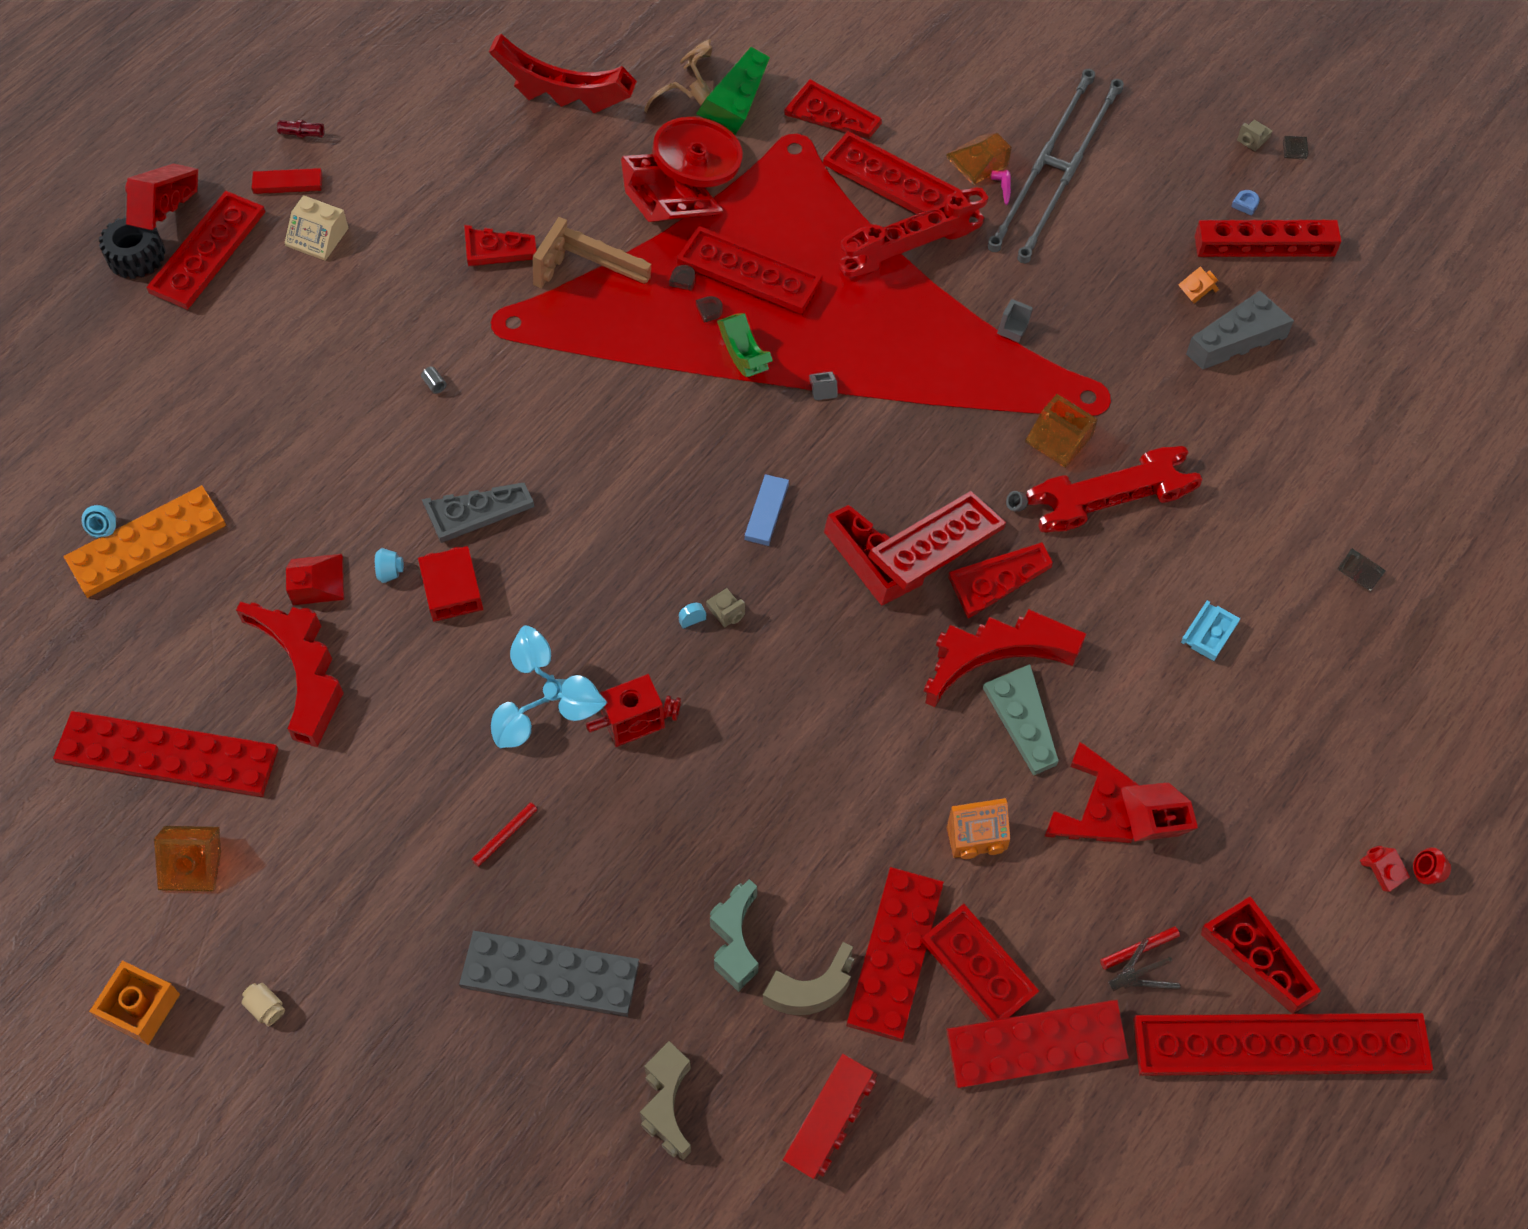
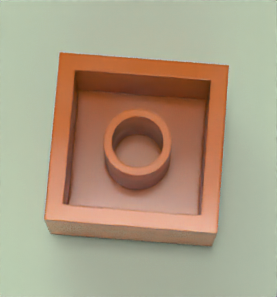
(135, 1002)

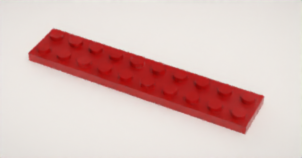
(1282, 1044)

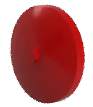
(697, 151)

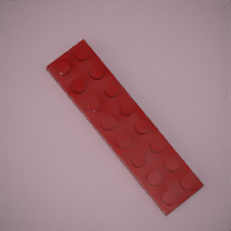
(166, 753)

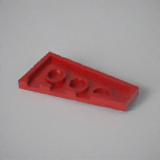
(826, 108)
(994, 578)

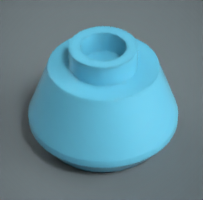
(99, 521)
(388, 565)

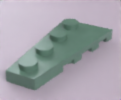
(1022, 713)

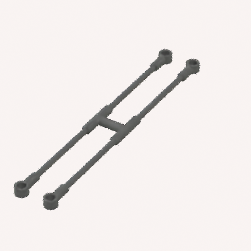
(1044, 158)

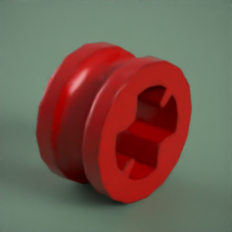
(672, 708)

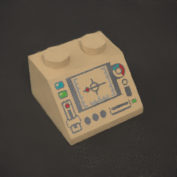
(315, 228)

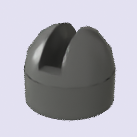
(1014, 498)

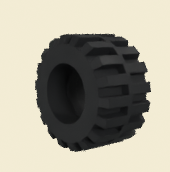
(131, 249)

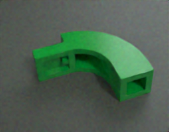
(742, 346)

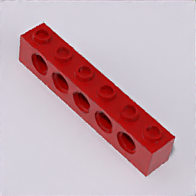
(1267, 238)

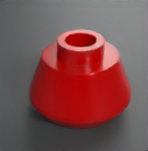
(1431, 866)

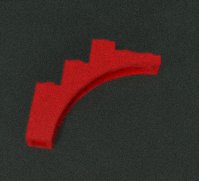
(536, 77)
(1032, 637)
(316, 692)

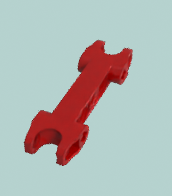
(881, 243)
(1075, 500)

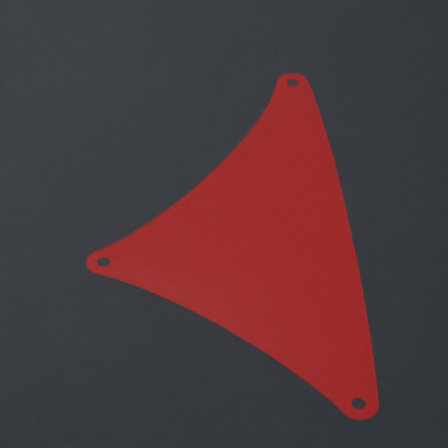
(876, 331)

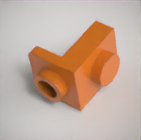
(1198, 284)

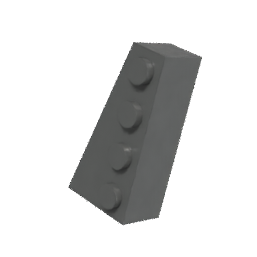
(1241, 329)

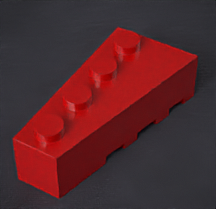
(158, 192)
(854, 539)
(1262, 954)
(830, 1116)

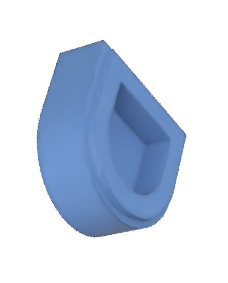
(1246, 201)

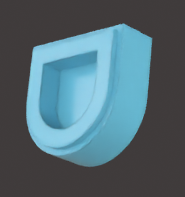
(691, 614)

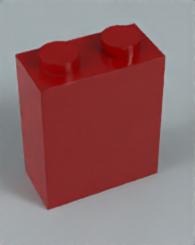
(450, 583)

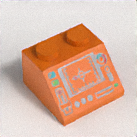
(979, 828)

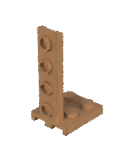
(562, 238)

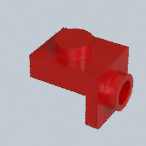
(1386, 867)

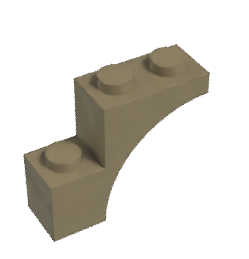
(666, 1072)

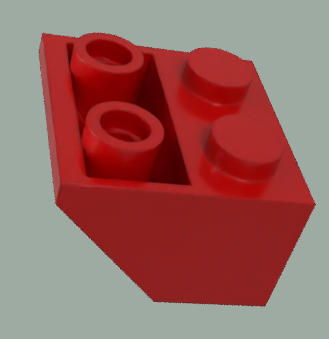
(1158, 811)

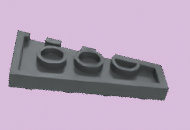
(469, 512)

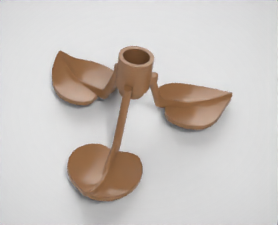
(699, 88)

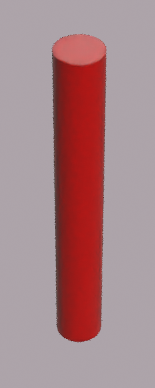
(504, 834)
(1127, 953)

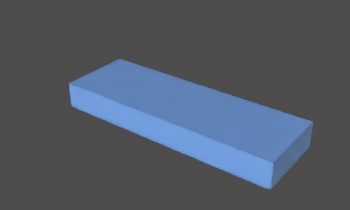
(766, 510)

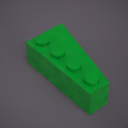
(735, 93)

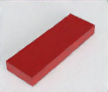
(287, 181)

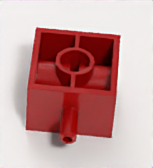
(630, 711)

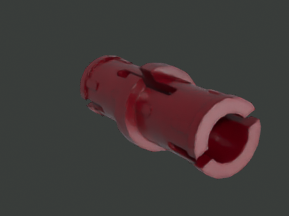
(300, 128)

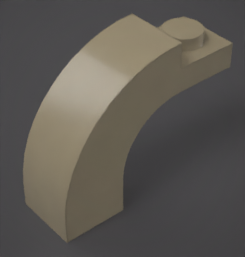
(811, 996)

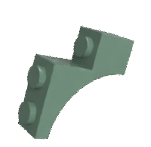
(726, 919)

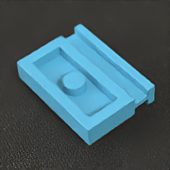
(1210, 630)

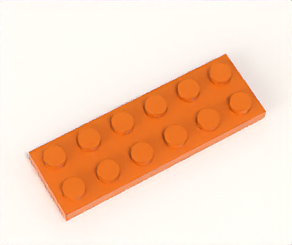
(144, 541)

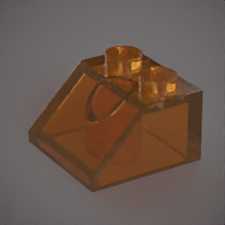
(187, 858)

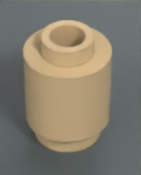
(262, 1003)

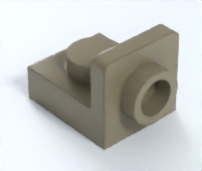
(1254, 135)
(726, 608)

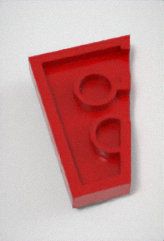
(491, 247)

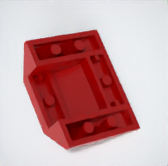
(661, 196)

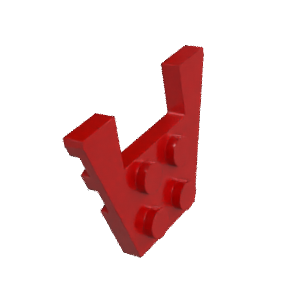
(1105, 811)

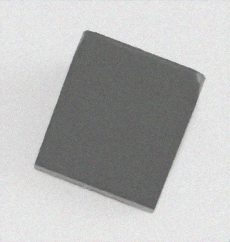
(823, 385)

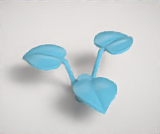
(576, 694)

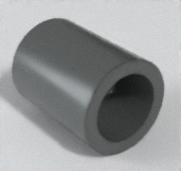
(433, 380)

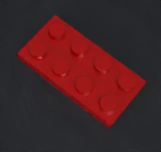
(979, 965)

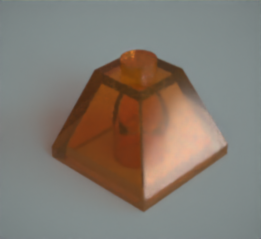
(981, 156)

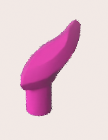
(1005, 176)

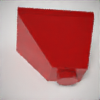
(315, 579)

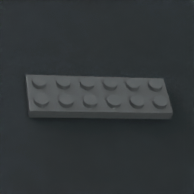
(550, 973)

